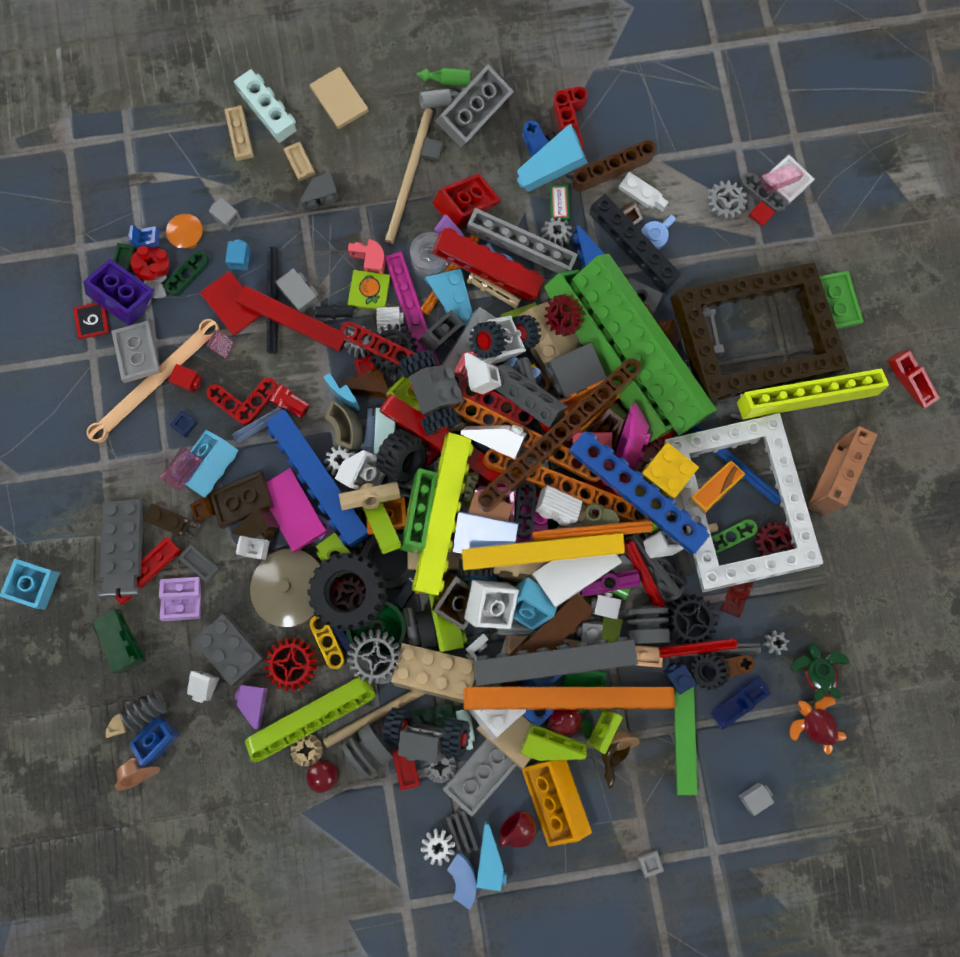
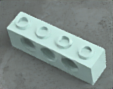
(252, 82)

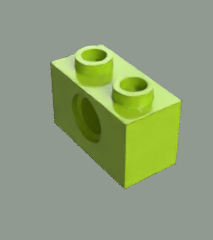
(329, 546)

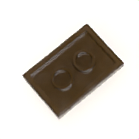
(240, 499)

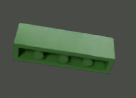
(419, 511)

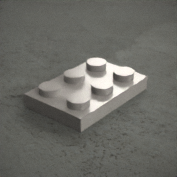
(136, 351)

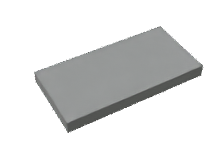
(479, 777)

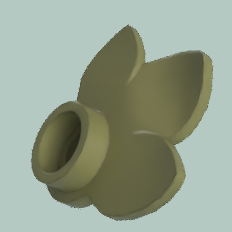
(605, 516)

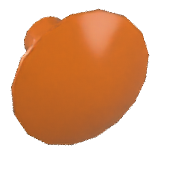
(184, 231)

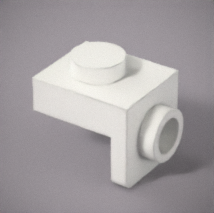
(252, 547)

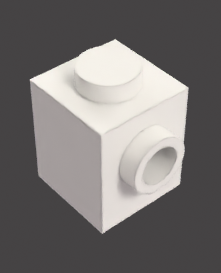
(605, 605)

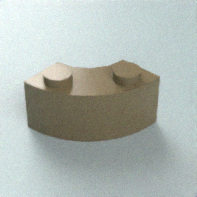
(346, 425)

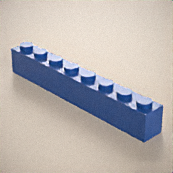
(318, 479)

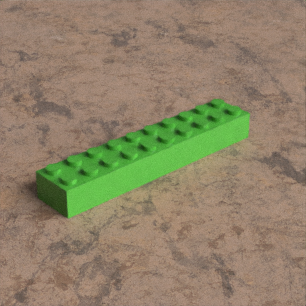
(642, 339)
(610, 355)

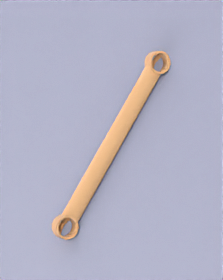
(148, 385)

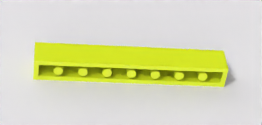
(812, 393)
(445, 505)

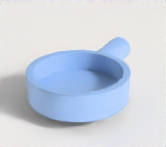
(658, 232)

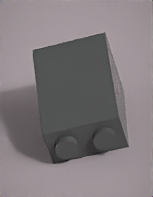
(575, 371)

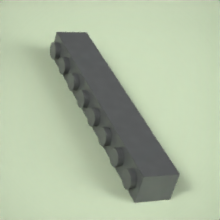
(555, 662)

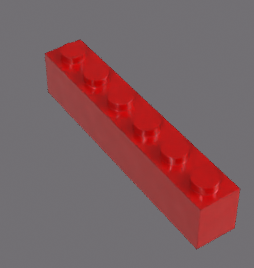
(487, 264)

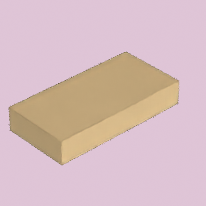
(299, 161)

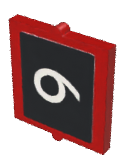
(91, 320)

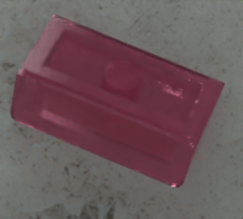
(781, 178)

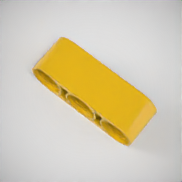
(329, 652)

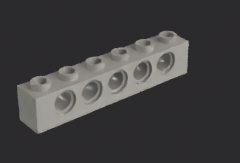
(520, 242)

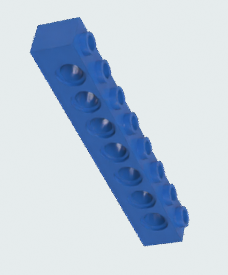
(643, 504)

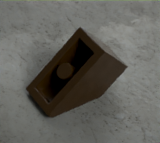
(258, 525)

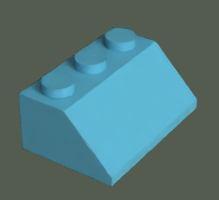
(215, 457)

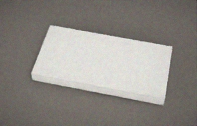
(567, 577)

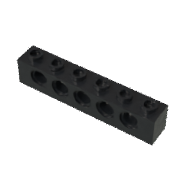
(634, 243)

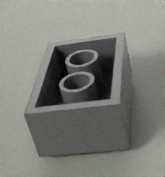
(229, 649)

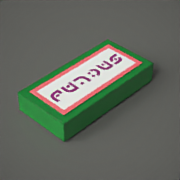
(559, 202)

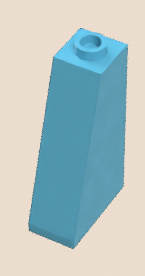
(553, 160)

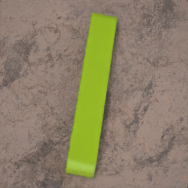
(309, 719)

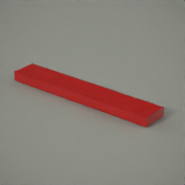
(290, 318)

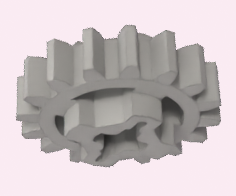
(725, 201)

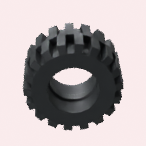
(401, 456)

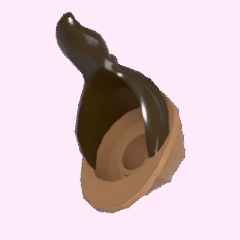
(617, 753)

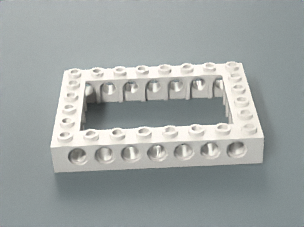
(806, 551)

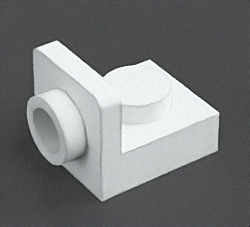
(479, 645)

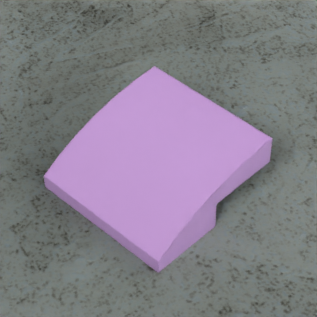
(180, 599)

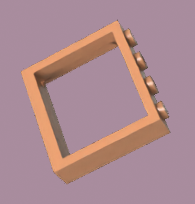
(841, 471)

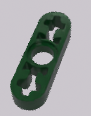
(200, 267)

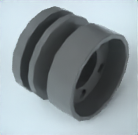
(648, 625)
(367, 751)

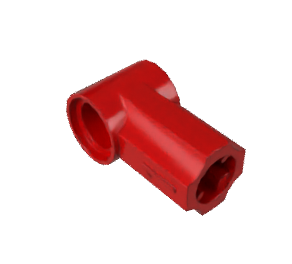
(287, 400)

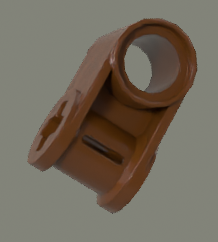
(734, 664)

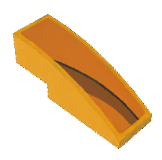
(717, 487)

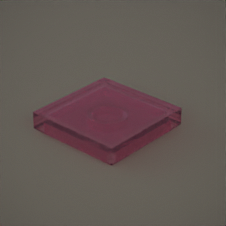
(180, 468)

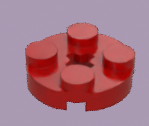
(149, 254)

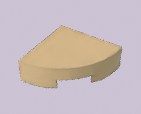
(116, 727)

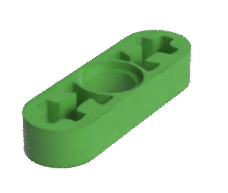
(745, 535)

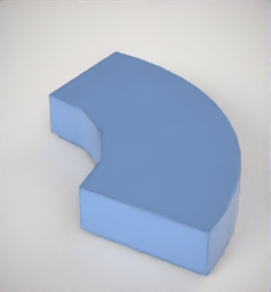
(465, 880)

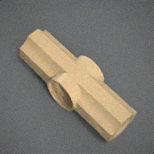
(369, 496)

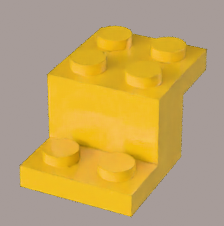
(669, 472)

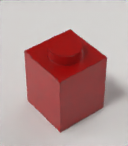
(185, 378)

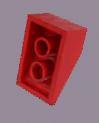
(462, 197)

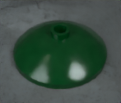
(390, 621)

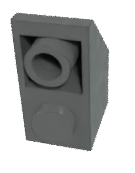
(319, 192)

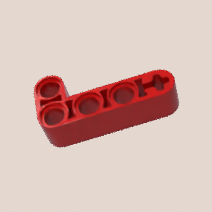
(569, 107)

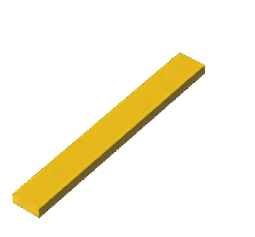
(542, 551)

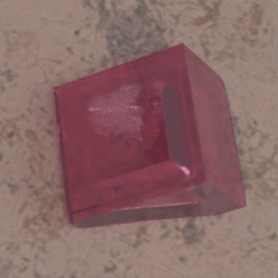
(220, 343)

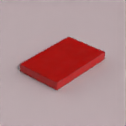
(222, 299)

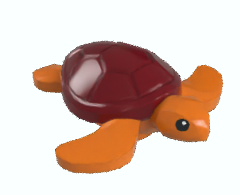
(818, 724)

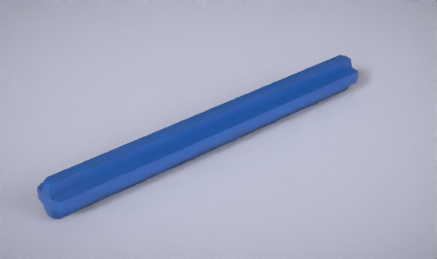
(750, 476)

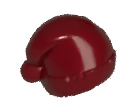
(517, 830)

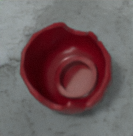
(322, 776)

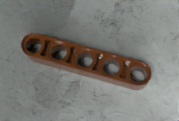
(618, 159)

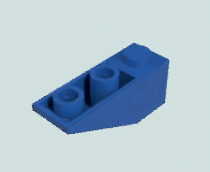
(587, 248)

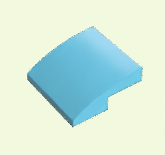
(343, 394)

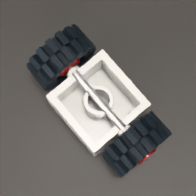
(504, 337)

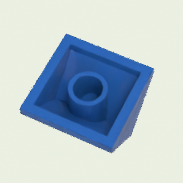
(153, 741)

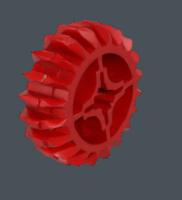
(289, 673)

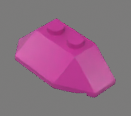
(633, 437)

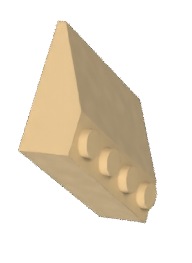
(550, 345)

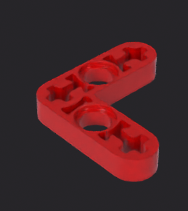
(242, 407)

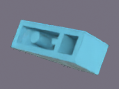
(490, 867)

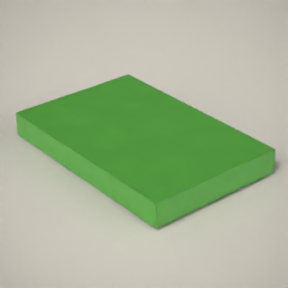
(842, 299)

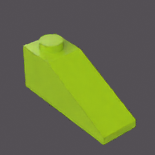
(548, 745)

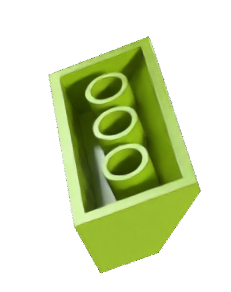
(448, 634)

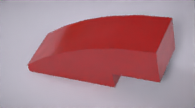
(913, 378)

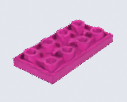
(294, 511)

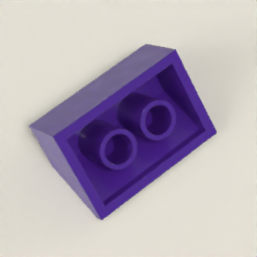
(118, 291)

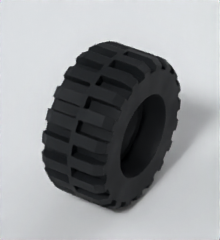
(321, 588)

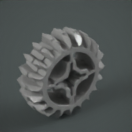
(383, 658)

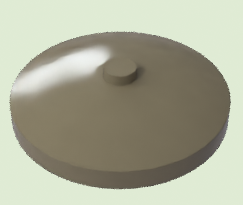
(281, 588)

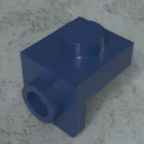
(679, 677)

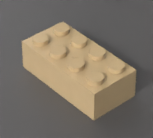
(433, 673)

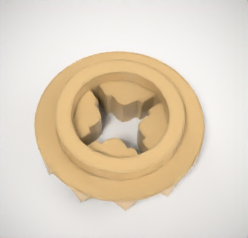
(314, 755)

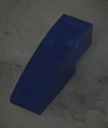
(741, 702)

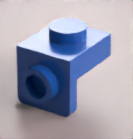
(144, 237)

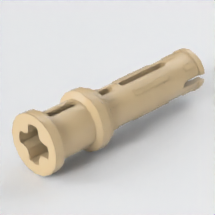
(484, 285)

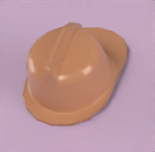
(132, 774)

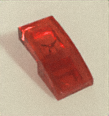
(736, 598)

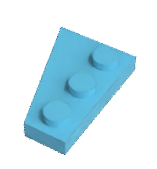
(452, 293)

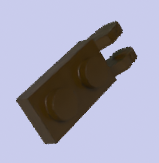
(169, 521)

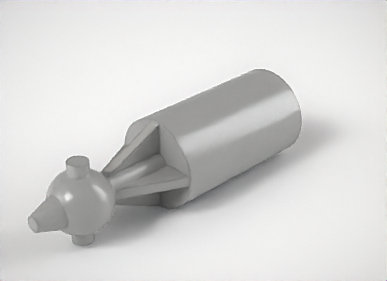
(437, 98)

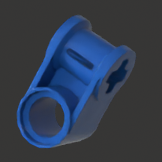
(533, 137)

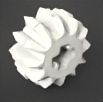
(333, 465)
(442, 853)

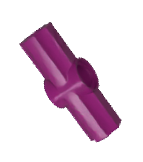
(621, 581)

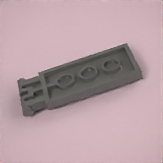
(121, 547)

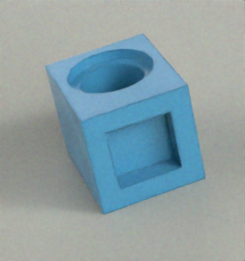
(237, 255)

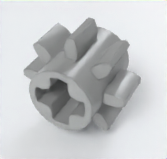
(782, 642)

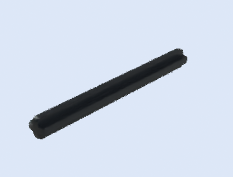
(272, 292)

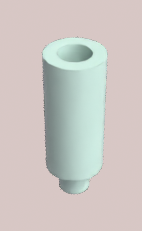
(465, 715)

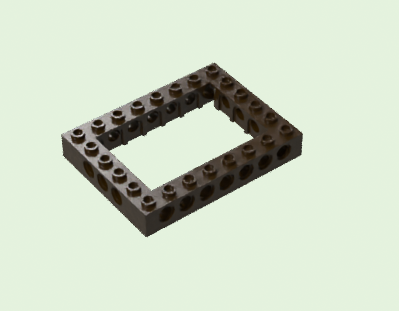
(828, 349)

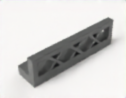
(663, 579)

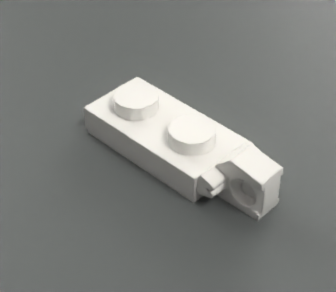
(642, 192)

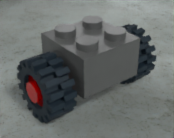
(434, 390)
(423, 740)

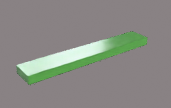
(685, 743)

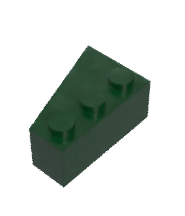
(118, 642)

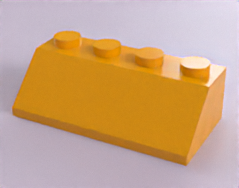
(556, 802)

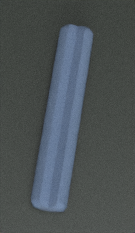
(255, 426)

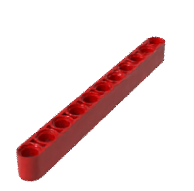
(395, 349)
(410, 420)

